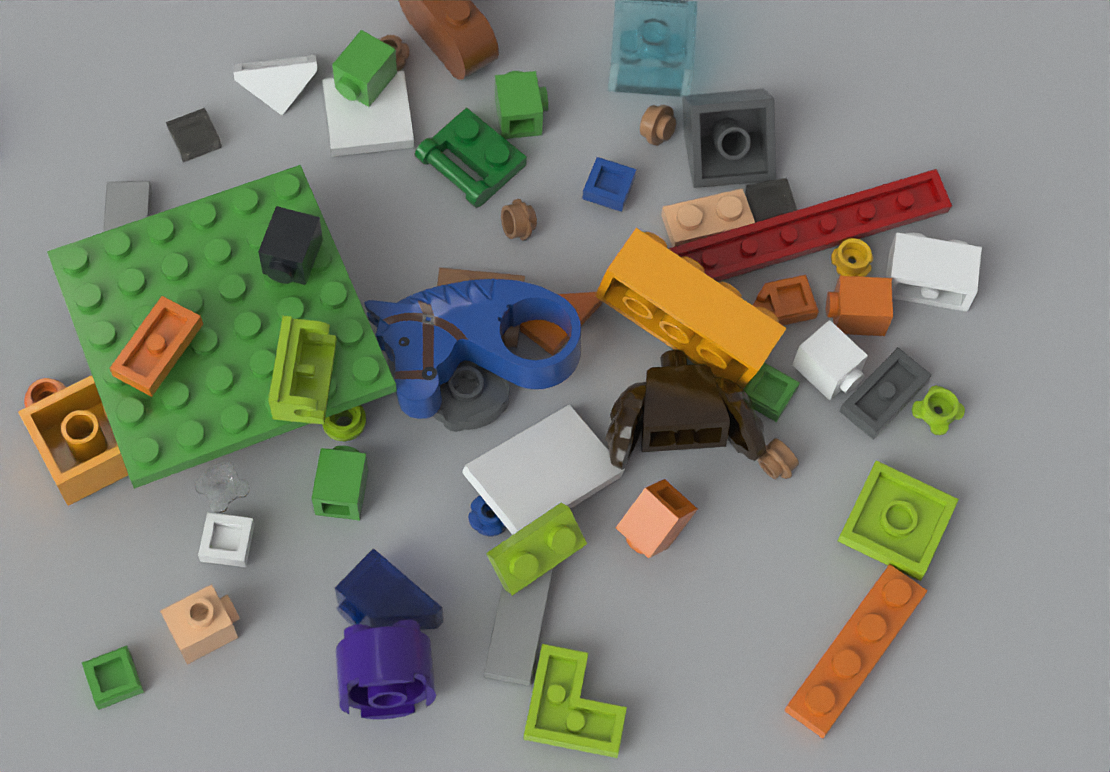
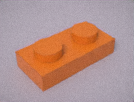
(156, 346)

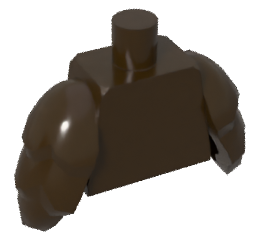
(682, 411)

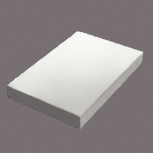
(542, 468)

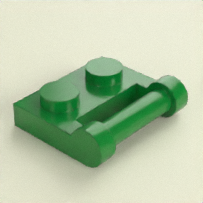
(479, 149)

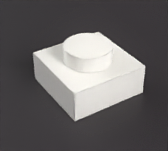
(226, 539)

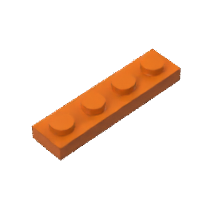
(855, 651)

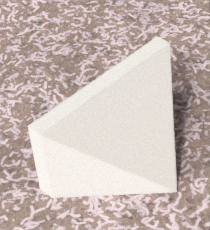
(276, 80)

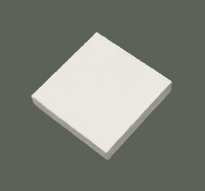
(370, 129)

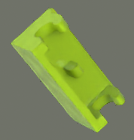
(302, 371)

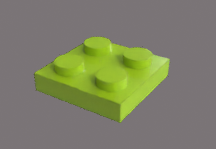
(898, 520)

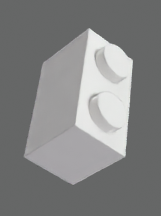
(934, 271)

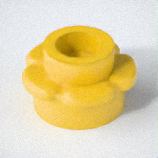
(856, 250)

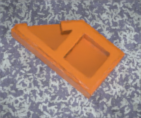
(788, 299)
(553, 337)

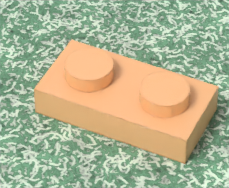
(706, 216)

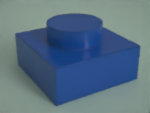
(609, 184)

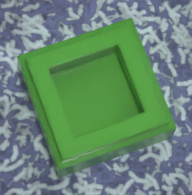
(771, 391)
(112, 677)

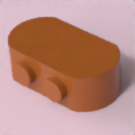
(454, 33)

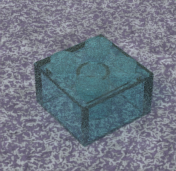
(653, 47)

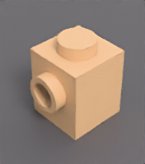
(201, 623)

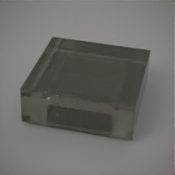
(193, 134)
(770, 199)

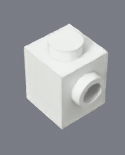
(830, 361)

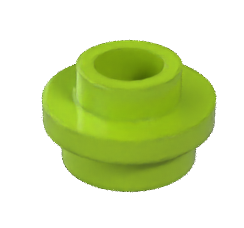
(348, 432)

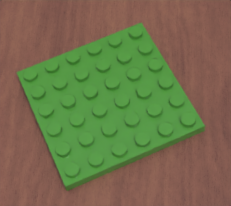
(211, 264)

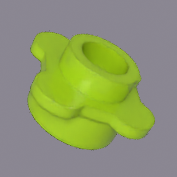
(946, 401)

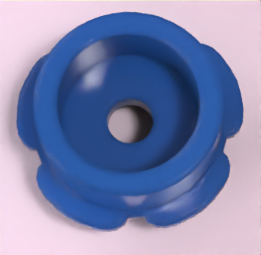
(481, 522)

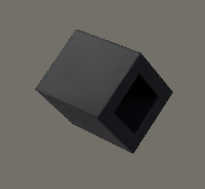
(290, 246)

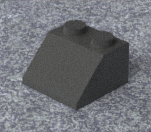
(730, 137)

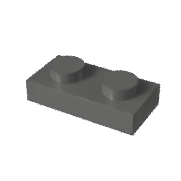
(885, 393)

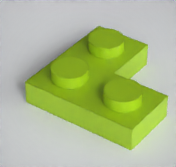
(563, 718)

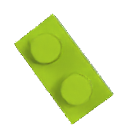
(536, 548)

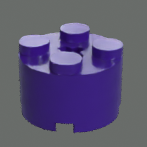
(384, 670)

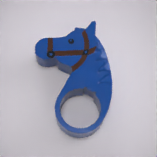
(466, 322)

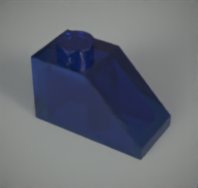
(382, 595)

